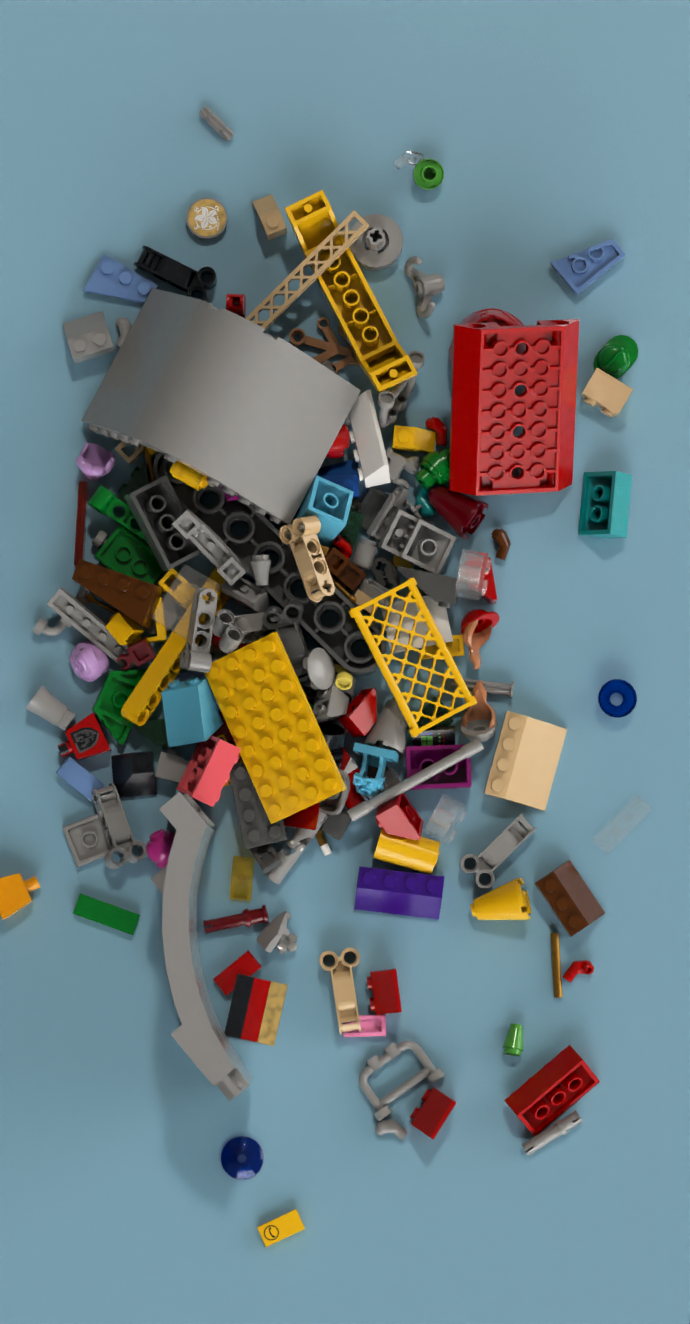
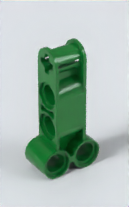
(105, 501)

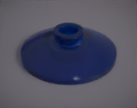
(247, 1147)

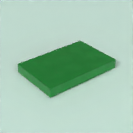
(129, 556)

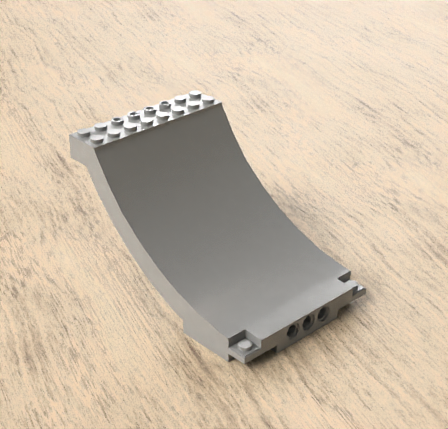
(179, 883)

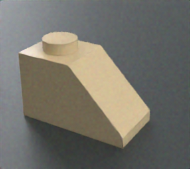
(270, 217)

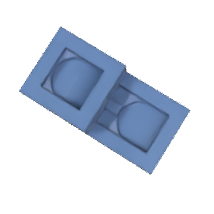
(79, 777)

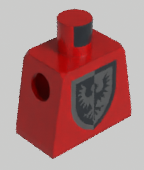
(85, 739)

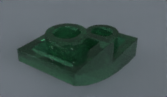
(352, 528)

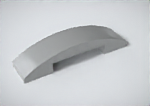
(211, 546)

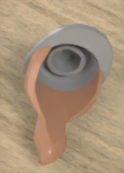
(479, 720)

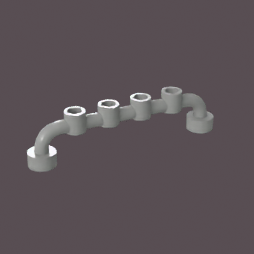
(41, 626)

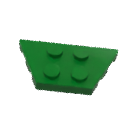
(111, 699)

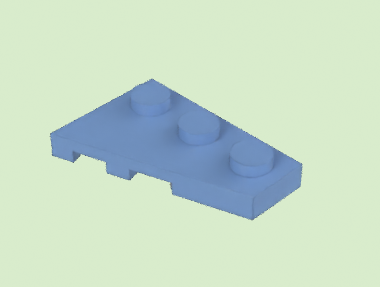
(585, 267)
(118, 281)

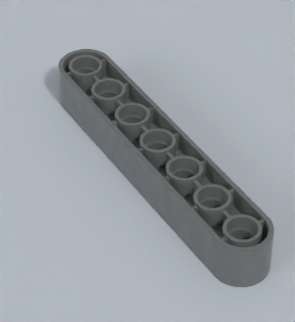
(264, 538)

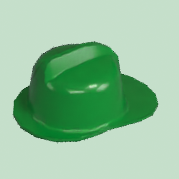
(616, 356)

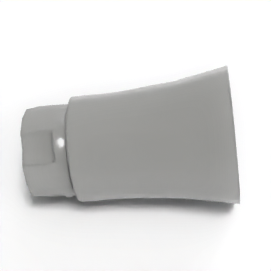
(50, 709)

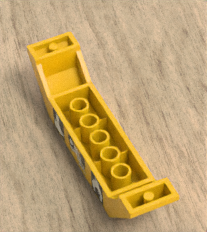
(350, 296)

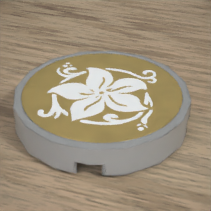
(207, 218)

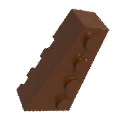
(125, 593)

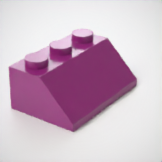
(451, 778)

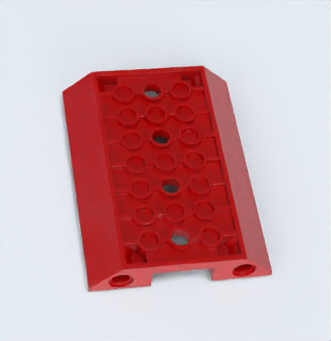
(488, 409)

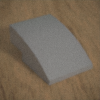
(417, 541)

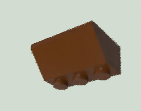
(569, 898)

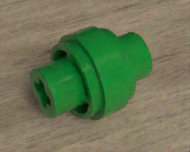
(434, 469)

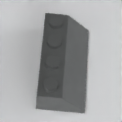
(155, 510)

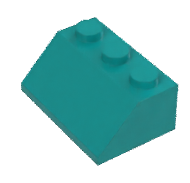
(605, 504)

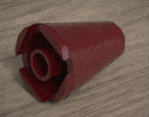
(458, 510)

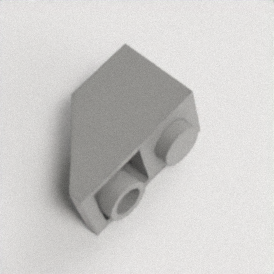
(330, 704)

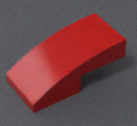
(244, 965)

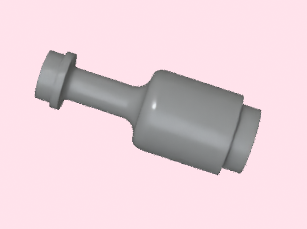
(364, 556)

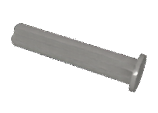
(491, 687)

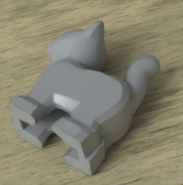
(398, 463)

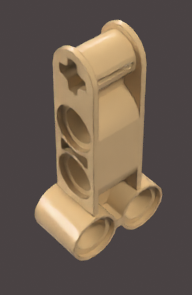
(309, 556)
(344, 989)

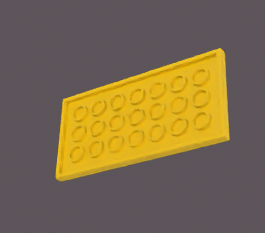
(274, 728)

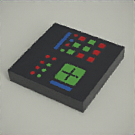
(435, 736)

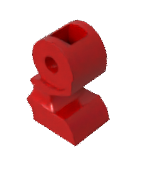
(236, 303)

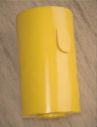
(408, 853)

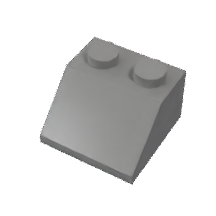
(88, 337)

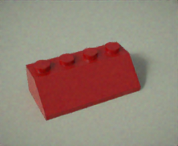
(552, 1090)

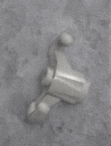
(424, 286)

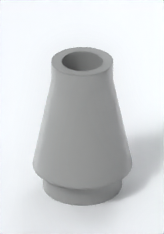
(261, 568)

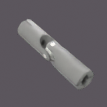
(297, 841)

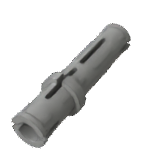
(551, 1133)

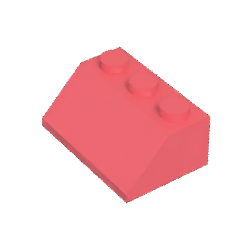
(209, 770)

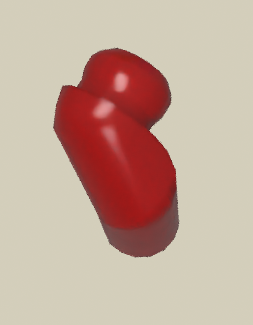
(440, 428)
(343, 546)
(578, 967)

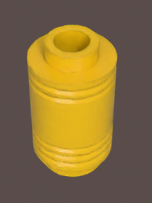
(188, 476)

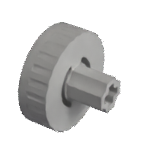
(391, 236)

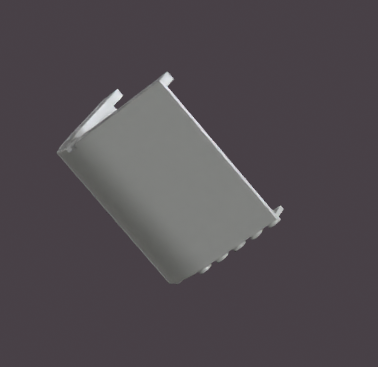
(223, 401)

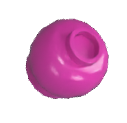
(159, 847)

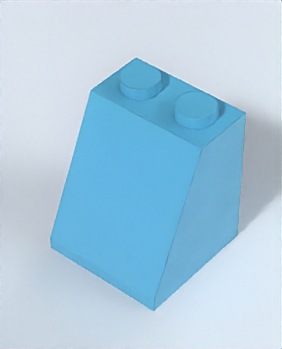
(330, 504)
(190, 711)

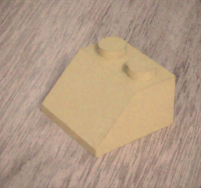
(606, 393)

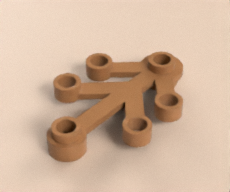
(332, 346)

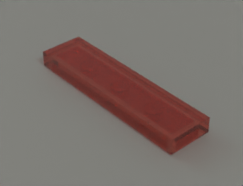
(81, 522)

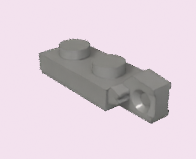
(394, 501)

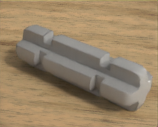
(216, 123)

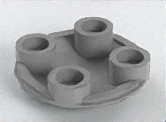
(319, 669)

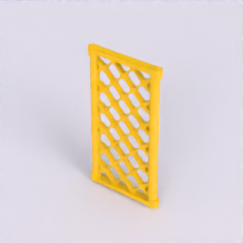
(383, 665)

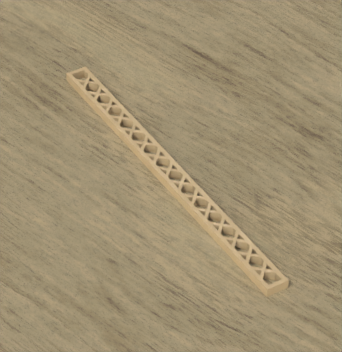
(285, 284)

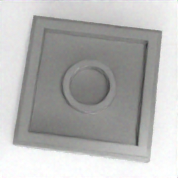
(86, 840)

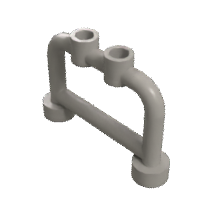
(392, 400)
(375, 1063)

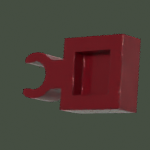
(139, 652)

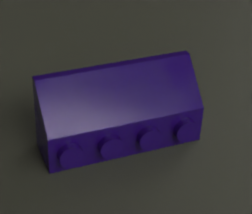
(399, 892)

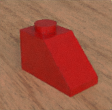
(361, 713)

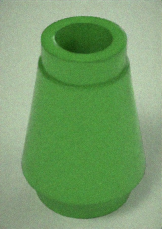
(514, 1040)

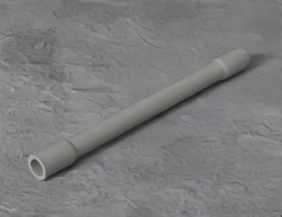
(465, 752)

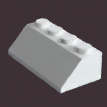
(368, 441)

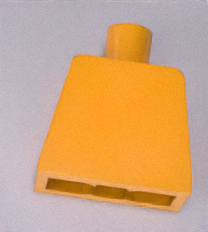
(16, 893)

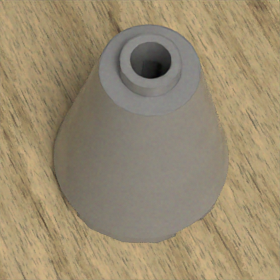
(389, 729)

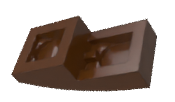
(344, 569)

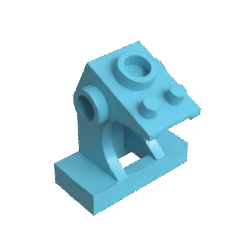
(373, 757)

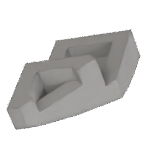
(273, 932)

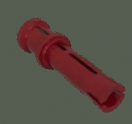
(247, 918)

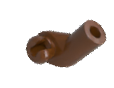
(503, 542)

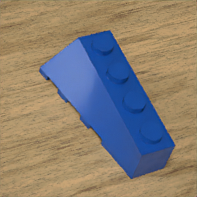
(343, 474)

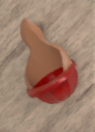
(476, 630)

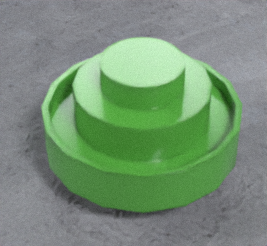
(428, 174)

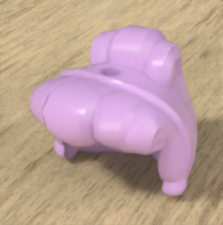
(95, 461)
(88, 661)

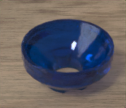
(625, 690)

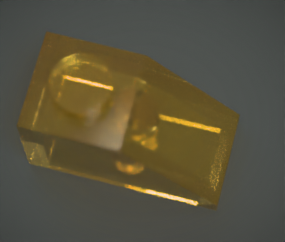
(242, 878)

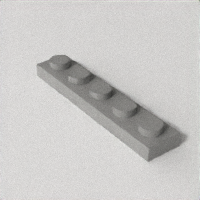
(87, 624)

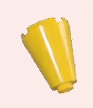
(503, 903)

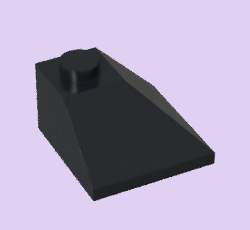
(134, 774)

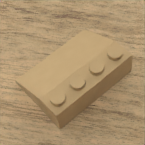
(525, 760)

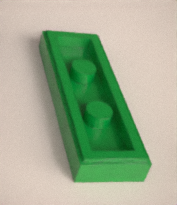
(106, 914)

